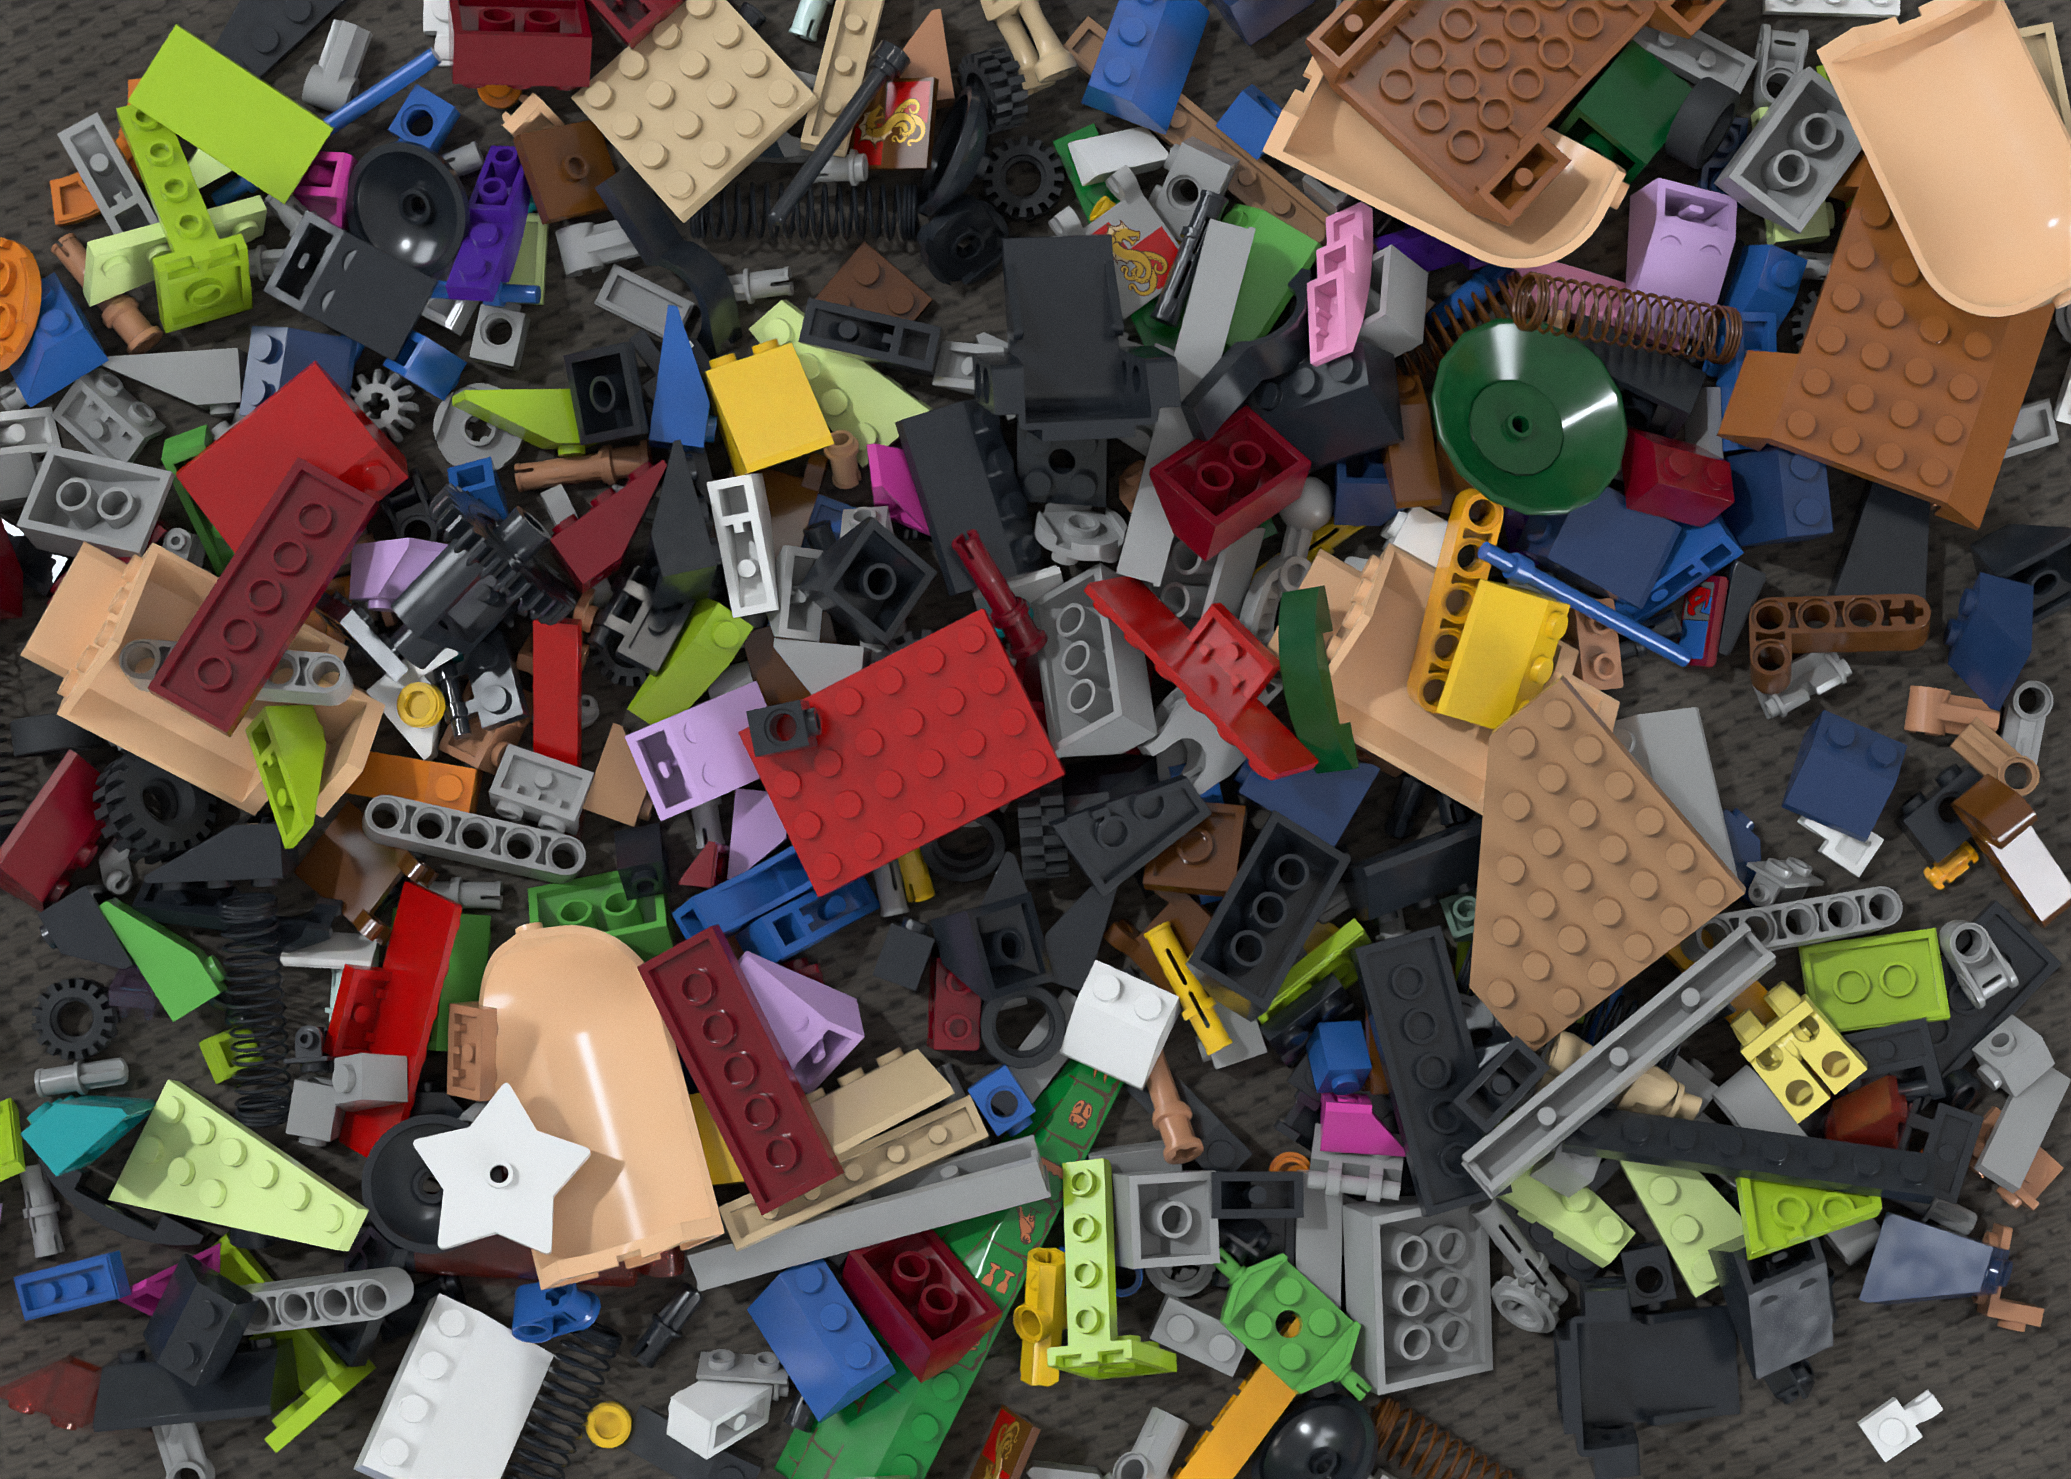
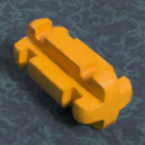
(1951, 866)

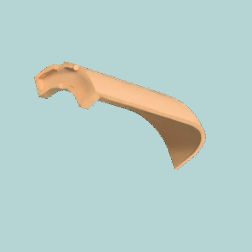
(1342, 149)
(1964, 151)
(606, 1075)

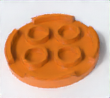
(18, 300)

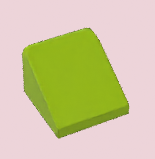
(219, 1055)

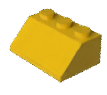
(1502, 653)

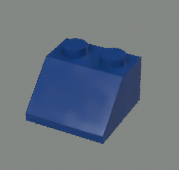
(60, 347)

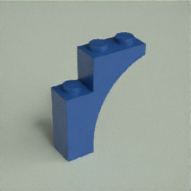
(746, 896)

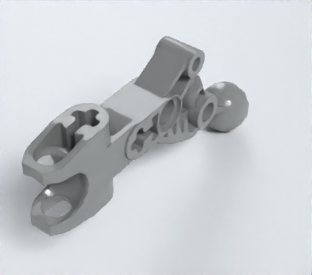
(1208, 755)

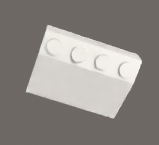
(455, 1399)

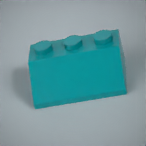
(81, 1129)

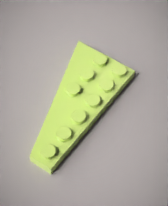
(219, 1171)

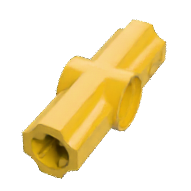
(1042, 1314)

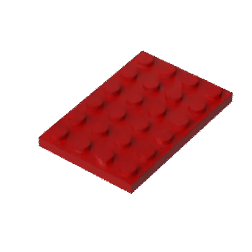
(907, 753)

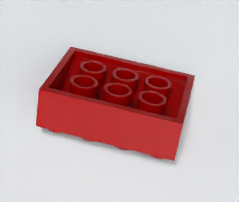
(303, 420)

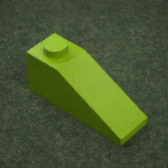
(532, 415)
(695, 661)
(290, 760)

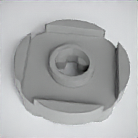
(456, 440)
(1068, 533)

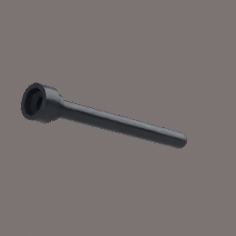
(886, 64)

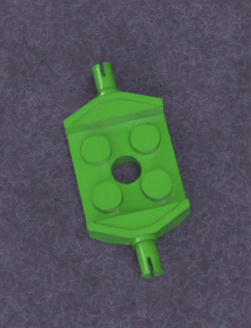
(1325, 1334)

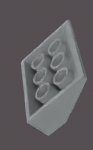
(1416, 1293)

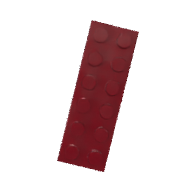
(263, 597)
(740, 1069)

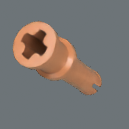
(118, 312)
(606, 465)
(1172, 1116)

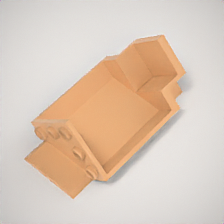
(155, 598)
(1370, 658)

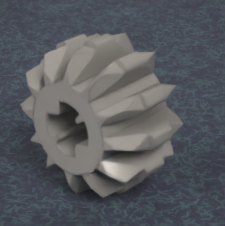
(390, 394)

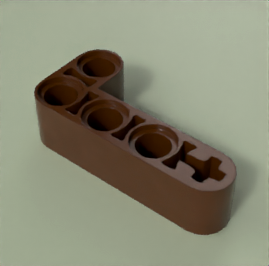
(1836, 636)
(2002, 829)

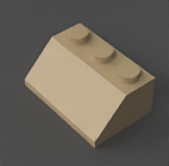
(877, 1099)

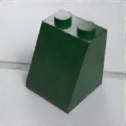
(1628, 110)

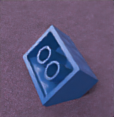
(1146, 60)
(820, 1338)

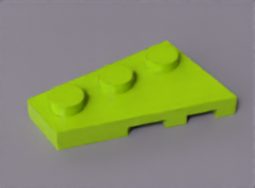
(1789, 1214)

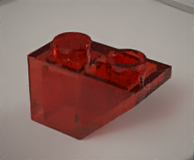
(1868, 1115)
(61, 1390)

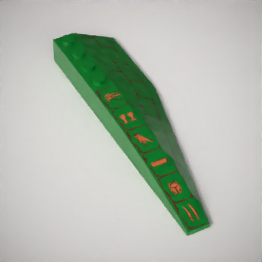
(905, 1421)

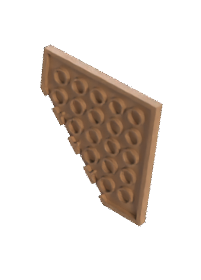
(1578, 869)

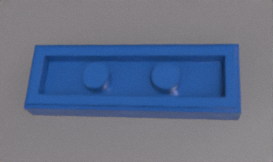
(72, 1285)

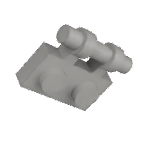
(1380, 1170)

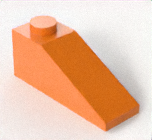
(420, 781)

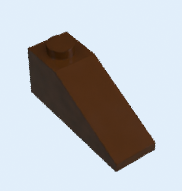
(1413, 463)

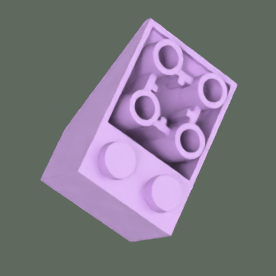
(1678, 248)
(697, 752)
(807, 1017)

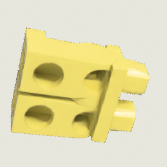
(1794, 1035)

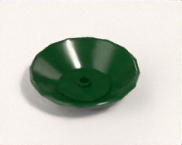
(1555, 395)

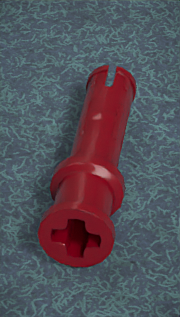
(1008, 610)

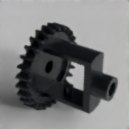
(477, 579)

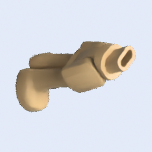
(1038, 69)
(1650, 1094)

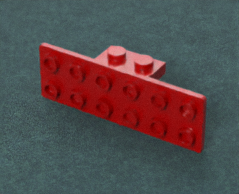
(1214, 665)
(395, 1005)

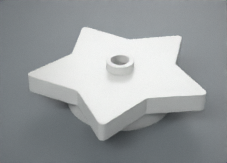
(521, 1204)

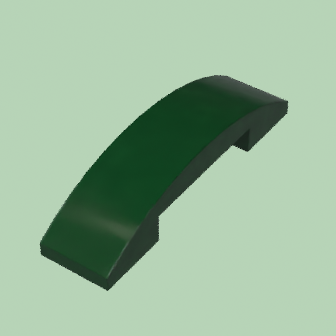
(1308, 681)

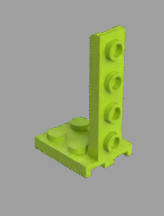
(203, 273)
(1093, 1339)
(319, 1369)

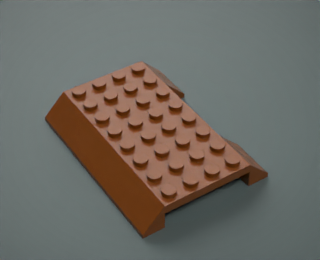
(1481, 80)
(1892, 372)

